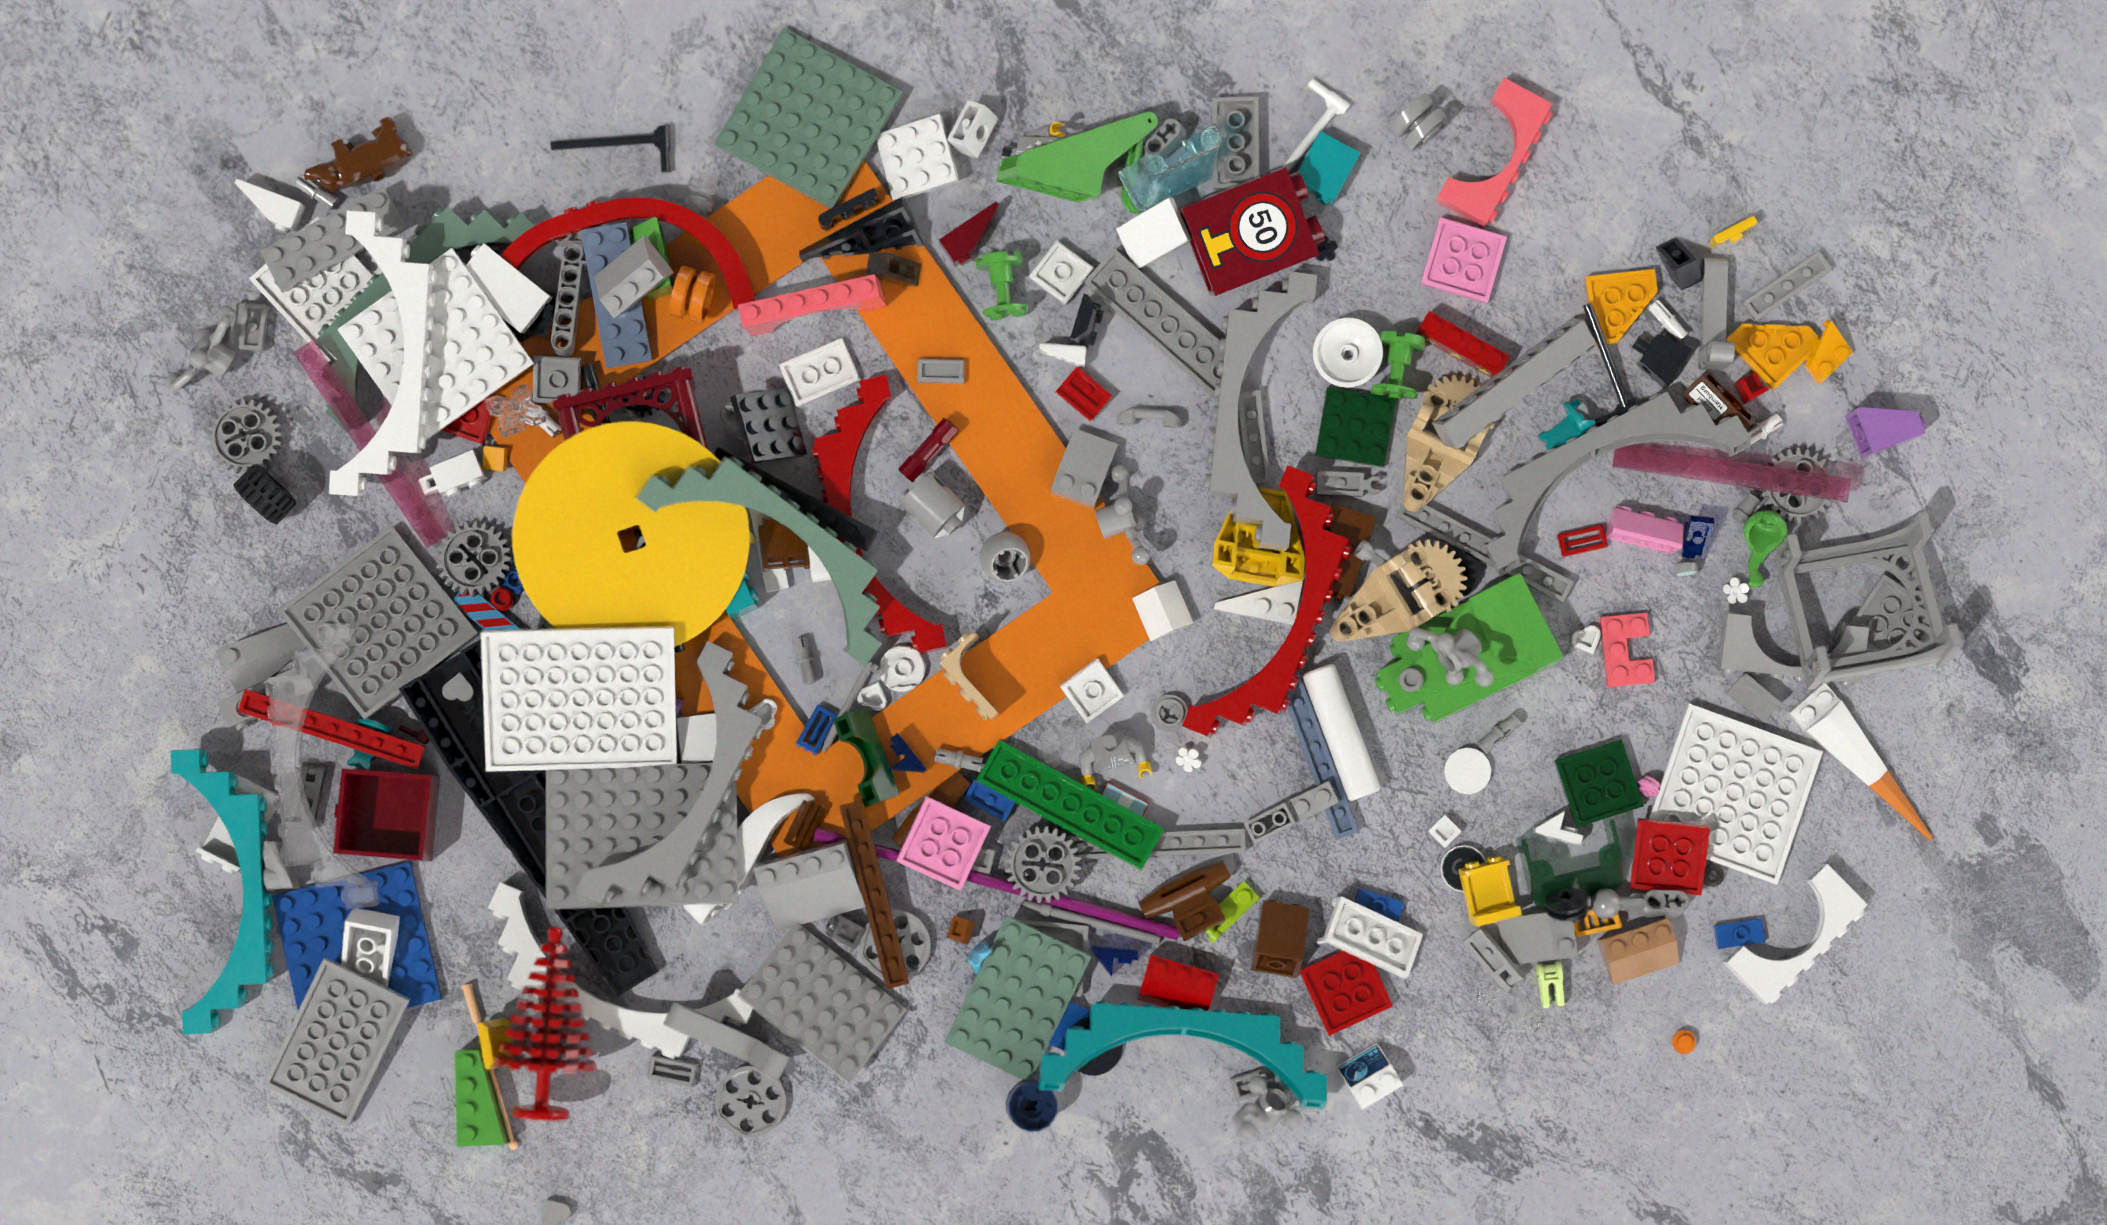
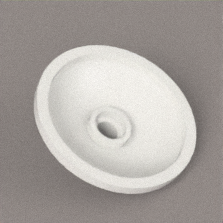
(1345, 336)

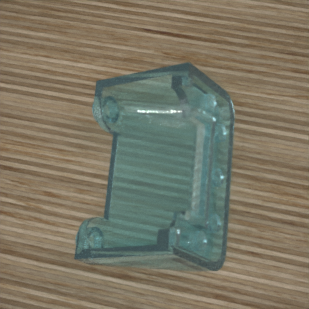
(1152, 182)

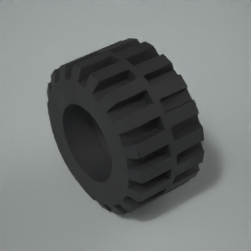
(265, 494)

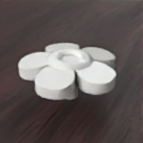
(1736, 591)
(1188, 758)

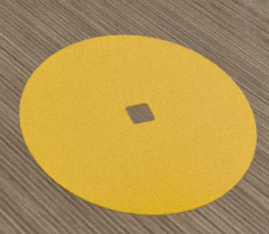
(571, 546)

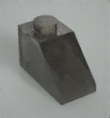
(893, 268)

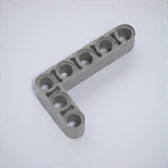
(568, 289)
(1713, 349)
(727, 1039)

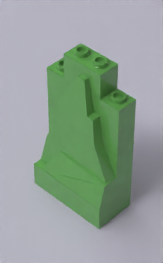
(1513, 645)

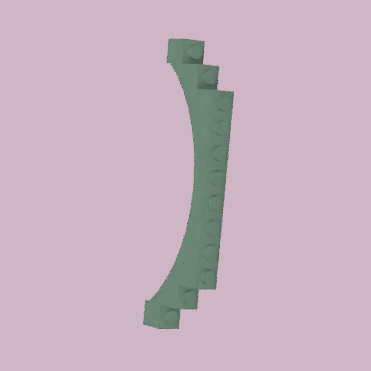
(433, 240)
(735, 486)

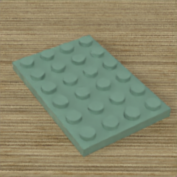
(1018, 998)

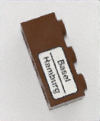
(1716, 400)

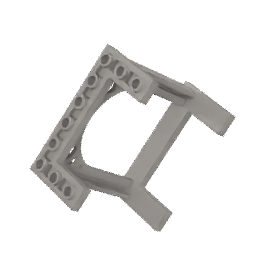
(1908, 542)

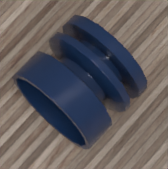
(1030, 1120)

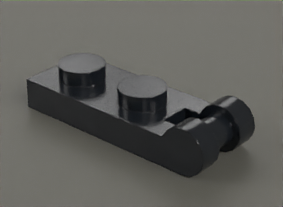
(848, 209)

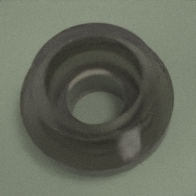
(1719, 875)

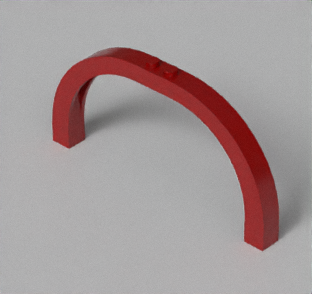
(602, 213)

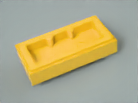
(1733, 233)

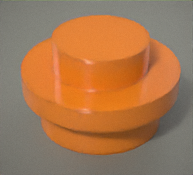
(1684, 1042)

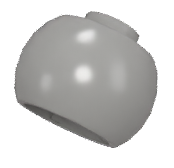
(1009, 566)

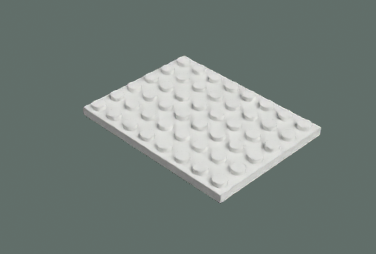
(579, 698)

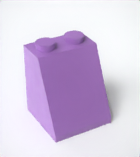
(1883, 428)

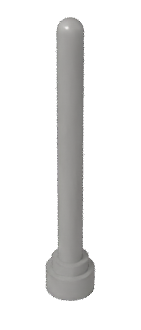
(1366, 552)

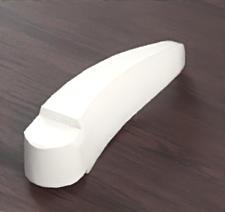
(752, 842)

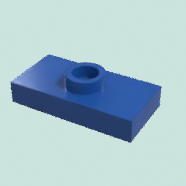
(1380, 904)
(1739, 933)

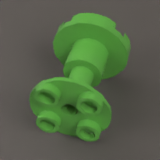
(1001, 276)
(1399, 356)

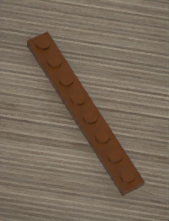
(874, 894)

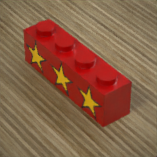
(1462, 345)

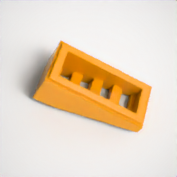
(1607, 926)

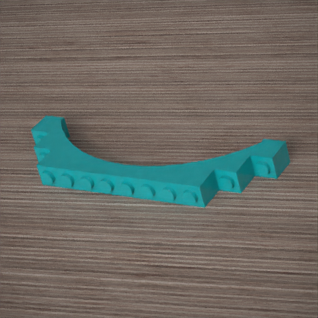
(247, 829)
(1249, 1033)

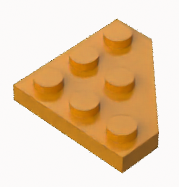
(1619, 299)
(1773, 349)

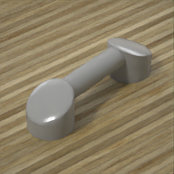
(1170, 419)

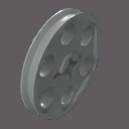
(908, 948)
(741, 1108)

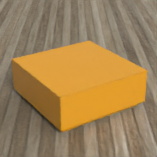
(495, 458)

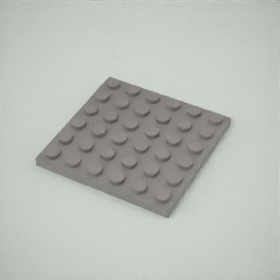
(398, 615)

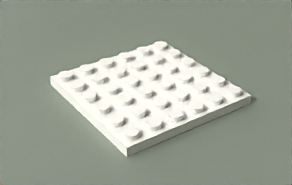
(470, 345)
(1740, 785)

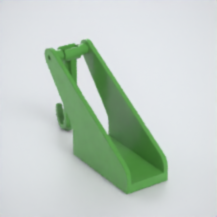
(1076, 164)

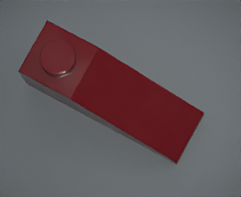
(965, 239)

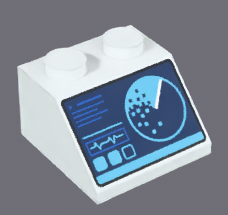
(1369, 1076)

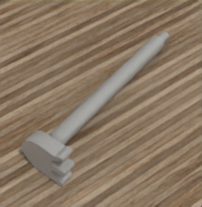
(851, 698)

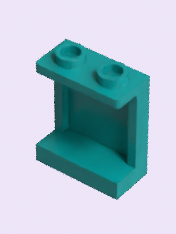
(1327, 167)

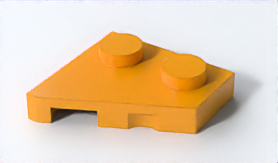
(1827, 353)

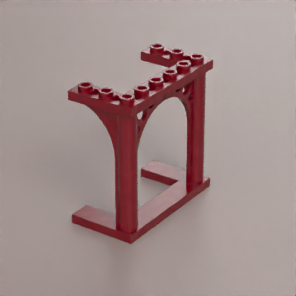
(679, 382)

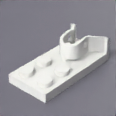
(1372, 937)

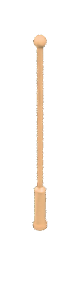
(476, 1018)

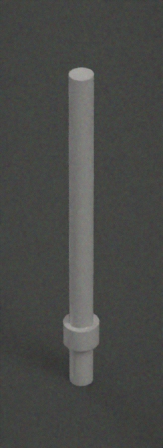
(1047, 910)

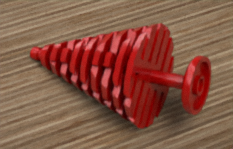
(547, 1032)

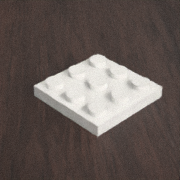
(917, 157)

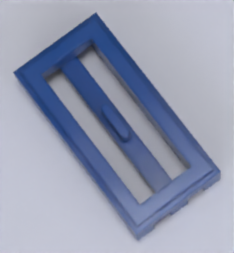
(807, 746)

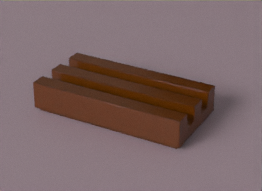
(806, 826)

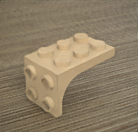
(952, 665)

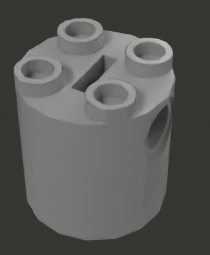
(933, 505)

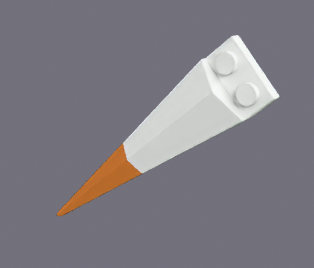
(1834, 728)

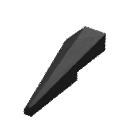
(882, 229)

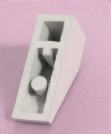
(279, 210)

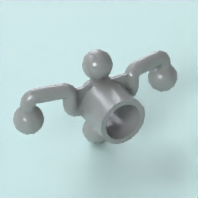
(207, 351)
(1122, 517)
(1453, 653)
(1267, 1108)

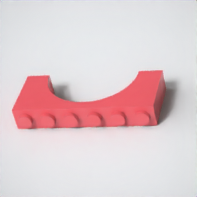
(1478, 199)
(766, 314)

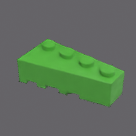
(476, 1102)

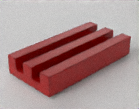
(1562, 546)

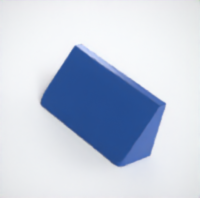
(1071, 1015)

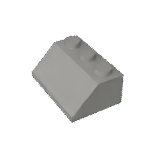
(631, 277)

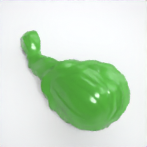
(1762, 534)

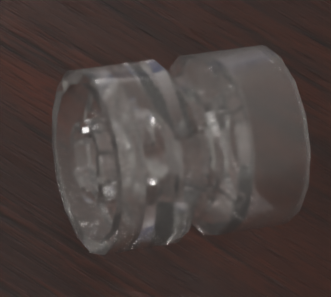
(702, 190)

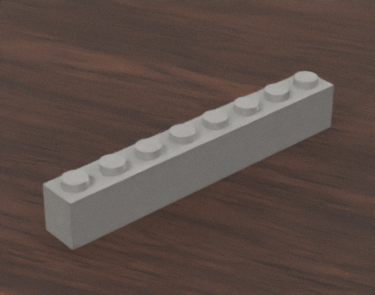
(1513, 383)

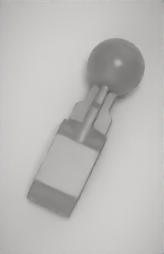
(1155, 138)
(1607, 903)

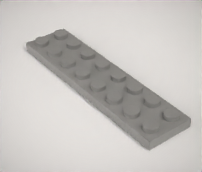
(1158, 319)

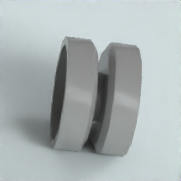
(1419, 124)

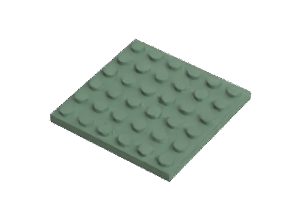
(808, 119)

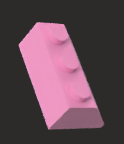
(1645, 530)

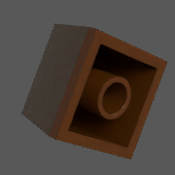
(1280, 938)

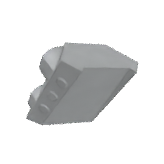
(275, 873)

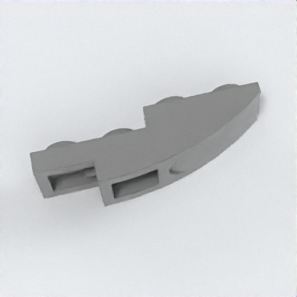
(1291, 812)

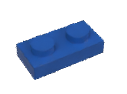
(989, 800)

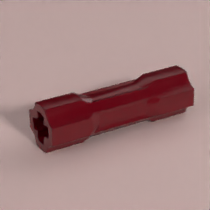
(917, 462)

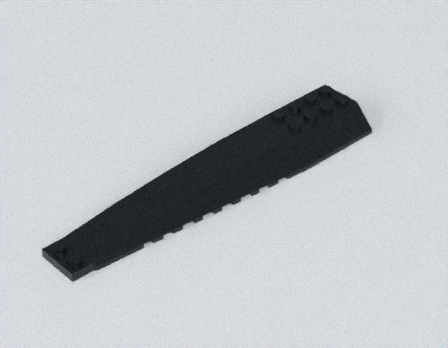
(517, 812)

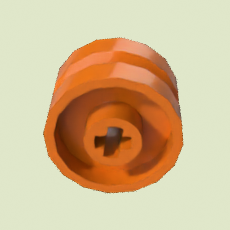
(692, 294)

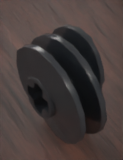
(1567, 904)

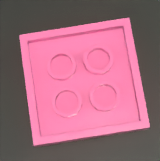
(1463, 260)
(943, 843)

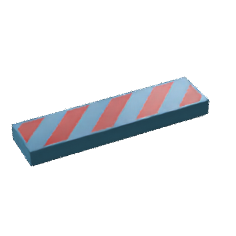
(483, 612)

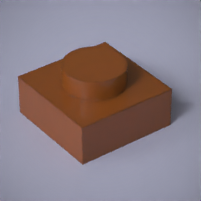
(960, 930)

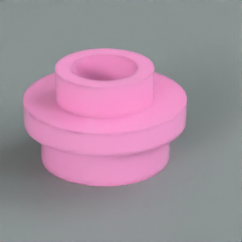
(1648, 786)

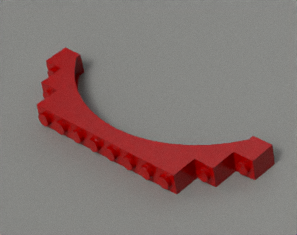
(837, 459)
(1323, 560)

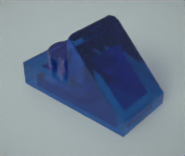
(1697, 537)
(910, 762)
(1107, 954)

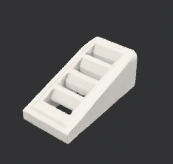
(1069, 353)

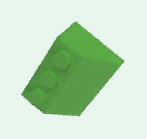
(654, 232)

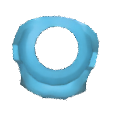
(977, 955)

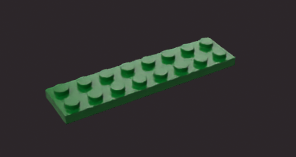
(1070, 805)

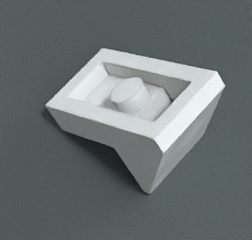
(1552, 829)

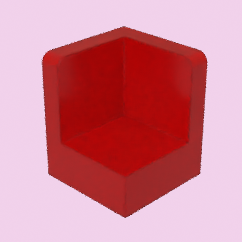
(1750, 388)

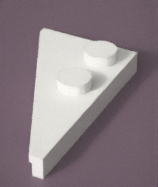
(1273, 604)

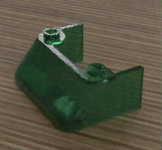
(1608, 875)

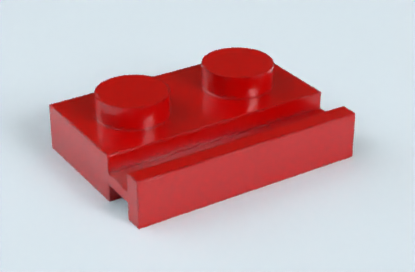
(1083, 394)

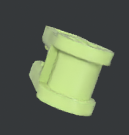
(1544, 981)

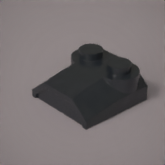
(1087, 317)

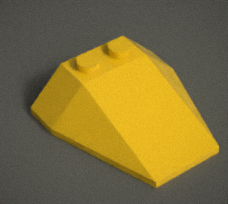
(1238, 553)

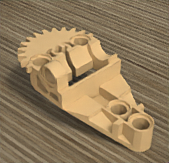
(1425, 451)
(1384, 605)

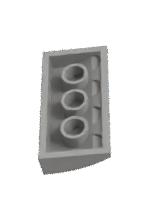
(1240, 145)

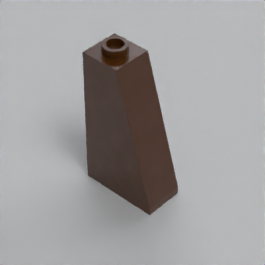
(1356, 528)

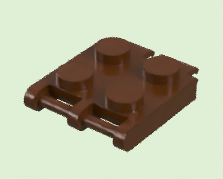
(781, 545)

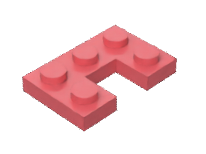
(1614, 636)

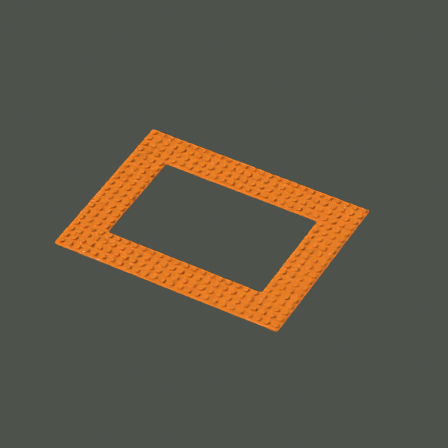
(1001, 445)

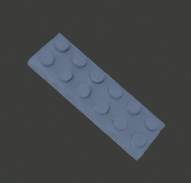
(626, 336)

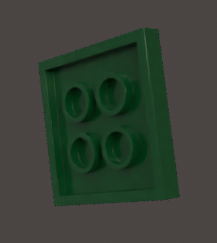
(1355, 427)
(1598, 783)

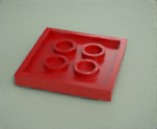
(1669, 856)
(1345, 990)

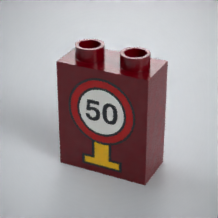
(1251, 230)

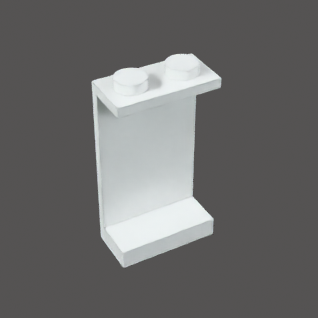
(507, 289)
(219, 844)

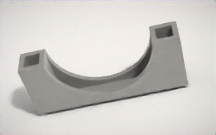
(1741, 653)

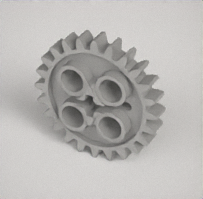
(240, 416)
(1806, 505)
(489, 545)
(1040, 886)

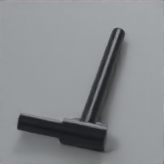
(660, 138)
(1624, 404)

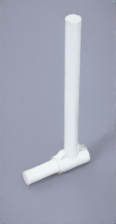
(1335, 105)

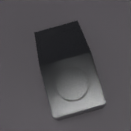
(1679, 263)

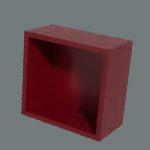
(386, 814)

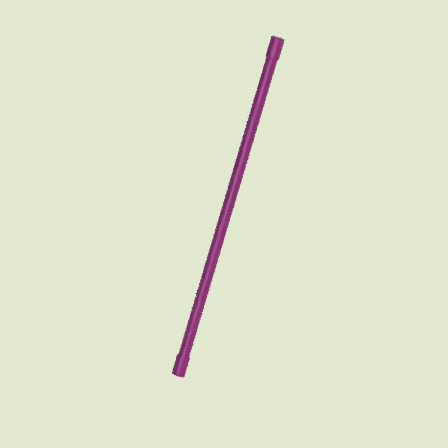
(1160, 928)

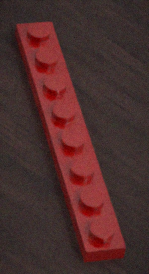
(342, 732)

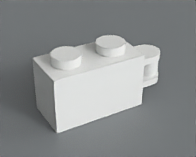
(454, 475)

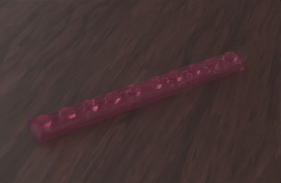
(361, 433)
(1732, 473)

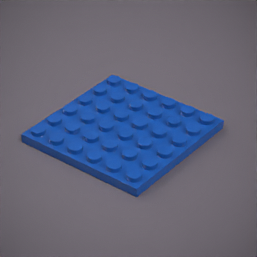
(314, 926)

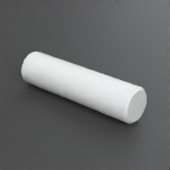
(1341, 732)

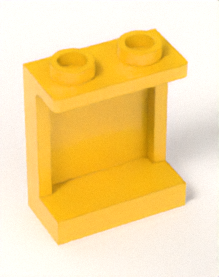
(1488, 891)

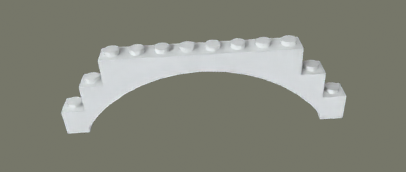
(413, 292)
(646, 1026)

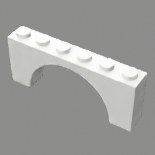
(1837, 908)

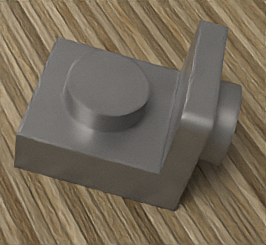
(844, 931)

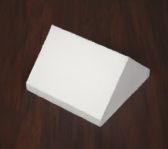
(1162, 610)

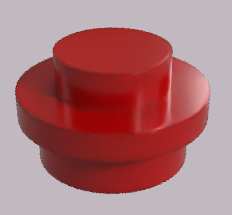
(502, 599)

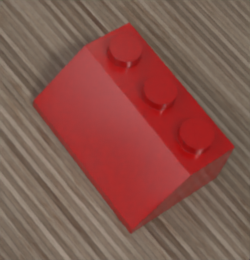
(1177, 985)

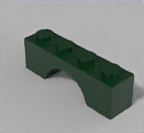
(859, 731)

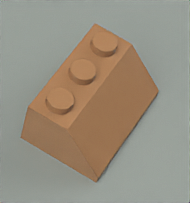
(1639, 950)

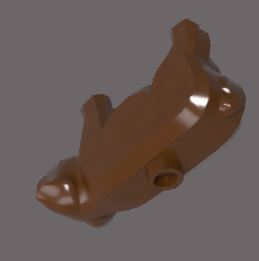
(363, 162)

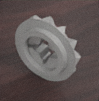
(1158, 714)

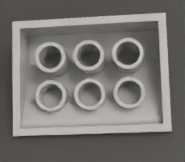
(809, 884)

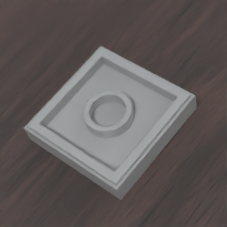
(555, 377)

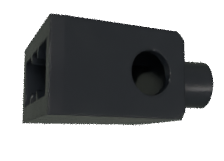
(1661, 358)

